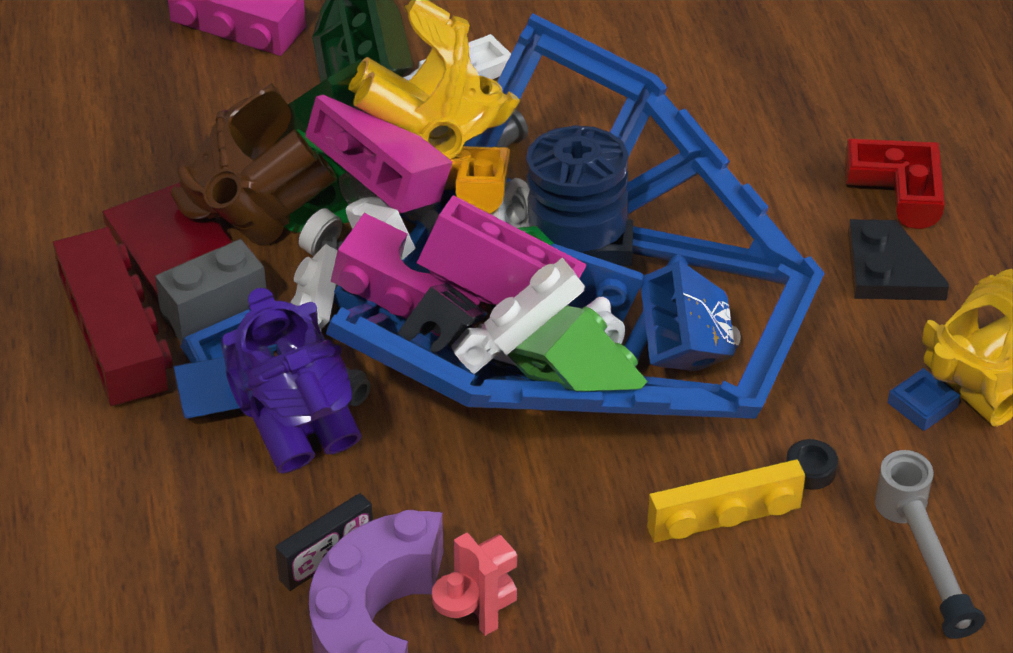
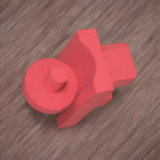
(478, 581)

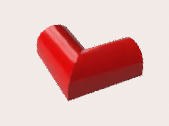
(908, 167)

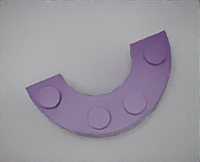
(367, 572)

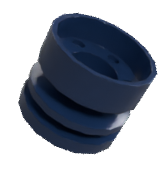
(578, 187)

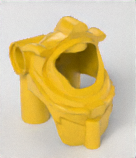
(445, 97)
(976, 359)

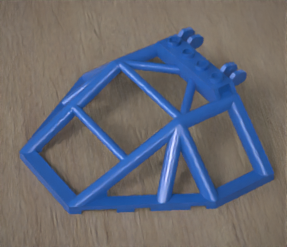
(769, 258)

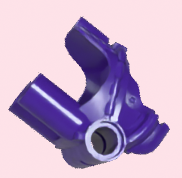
(293, 392)

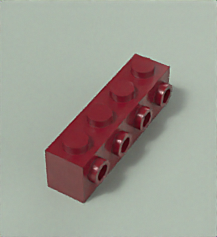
(111, 315)

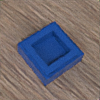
(923, 399)

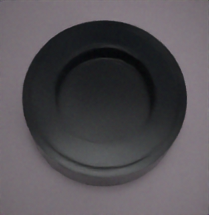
(817, 461)

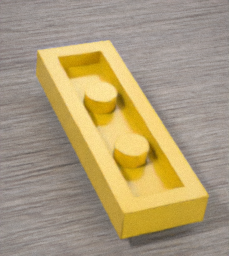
(725, 501)

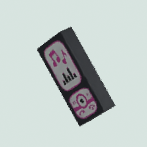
(304, 550)

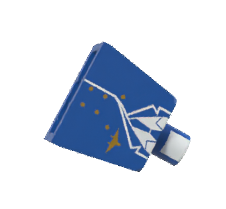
(686, 319)

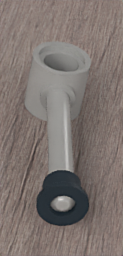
(903, 498)

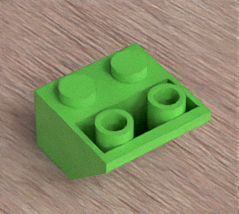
(577, 354)

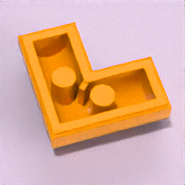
(480, 176)

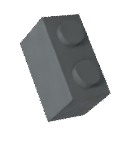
(208, 288)

